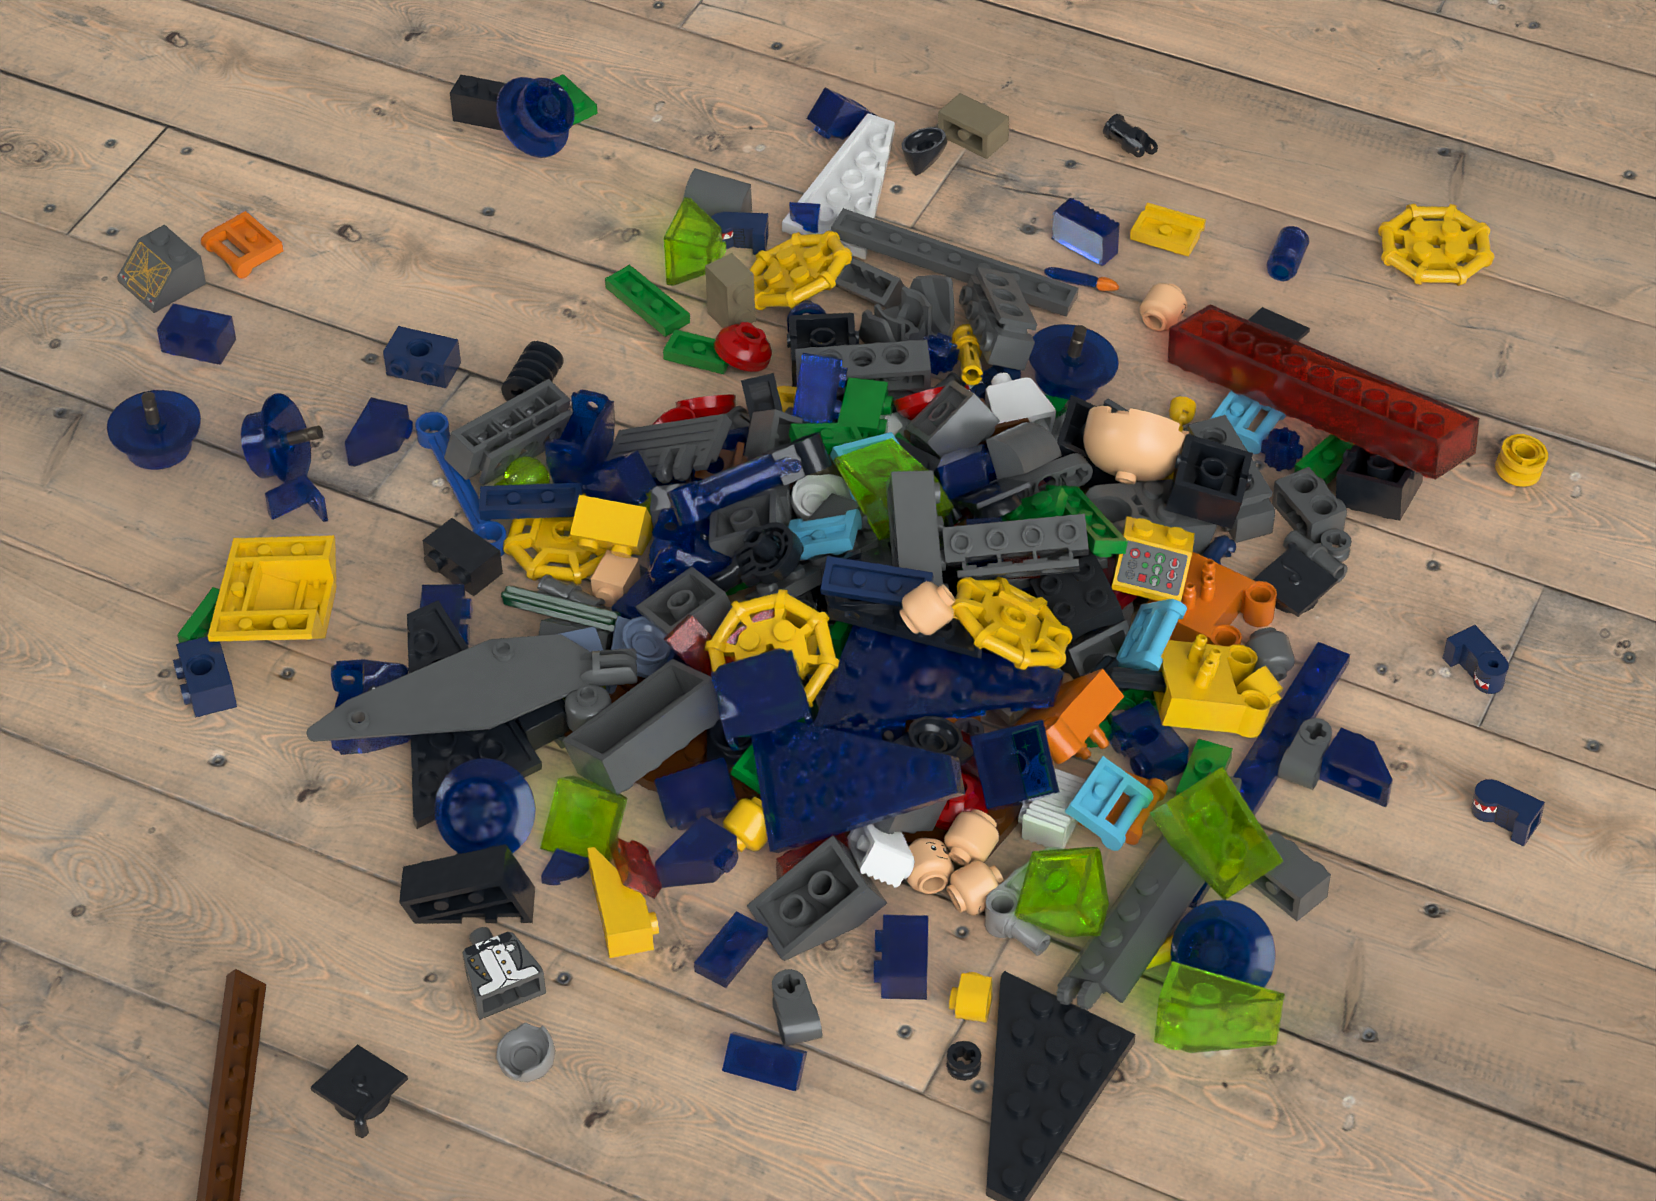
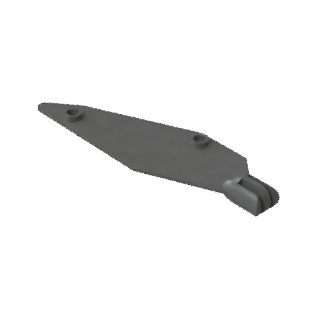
(477, 688)

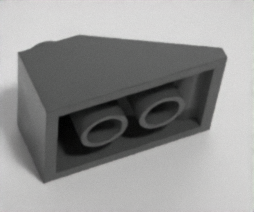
(816, 900)

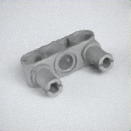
(1000, 913)

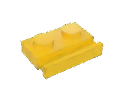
(1167, 229)

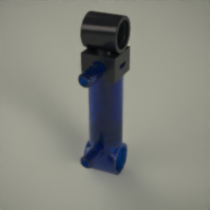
(771, 469)

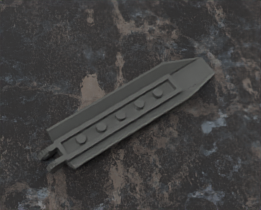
(1133, 928)

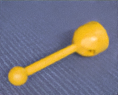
(1176, 409)

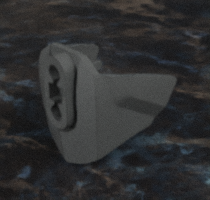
(923, 311)

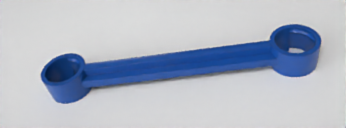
(462, 488)

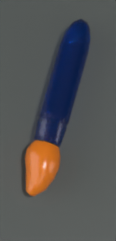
(1081, 279)

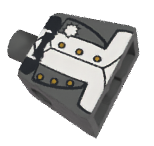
(500, 972)

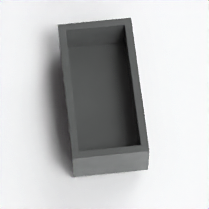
(644, 727)

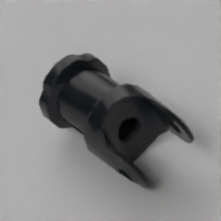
(1131, 138)

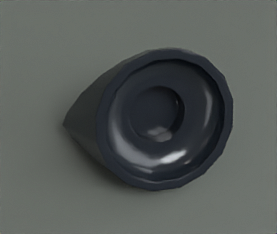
(923, 148)

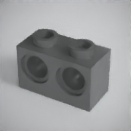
(1308, 504)

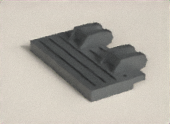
(675, 446)

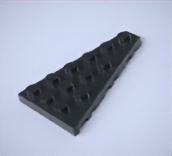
(435, 755)
(1046, 1080)

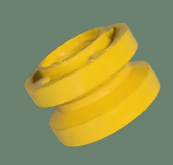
(1521, 460)

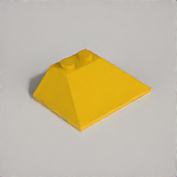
(276, 589)

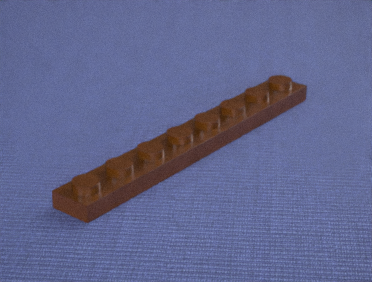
(232, 1089)

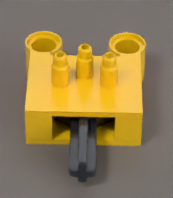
(1199, 687)

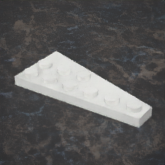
(851, 178)

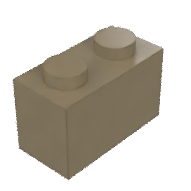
(974, 125)
(730, 291)

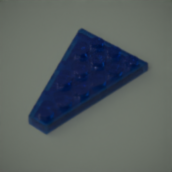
(914, 680)
(835, 781)

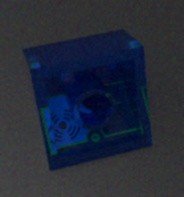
(1015, 765)

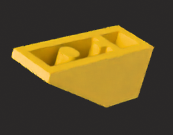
(622, 910)

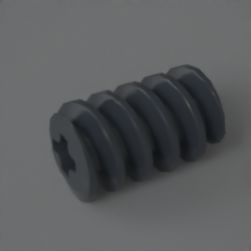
(534, 366)

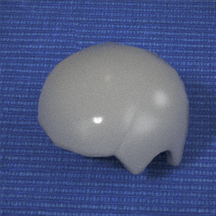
(526, 1053)

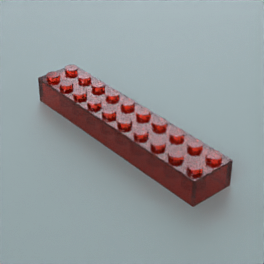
(1324, 391)

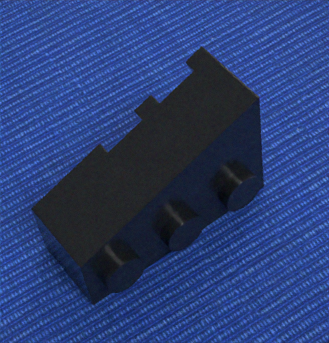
(467, 885)

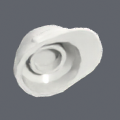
(813, 491)

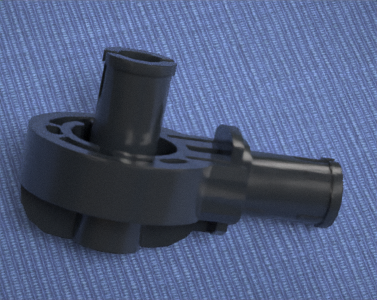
(762, 557)

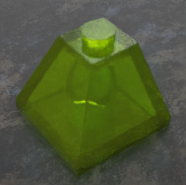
(691, 243)
(583, 817)
(1065, 892)

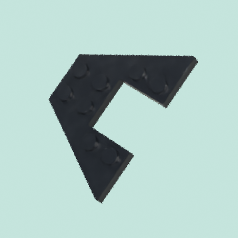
(887, 618)

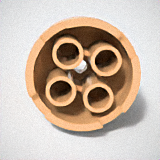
(1132, 444)

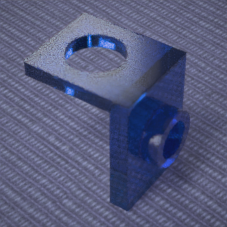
(294, 495)

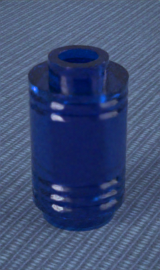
(1287, 253)

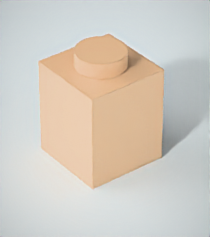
(614, 577)

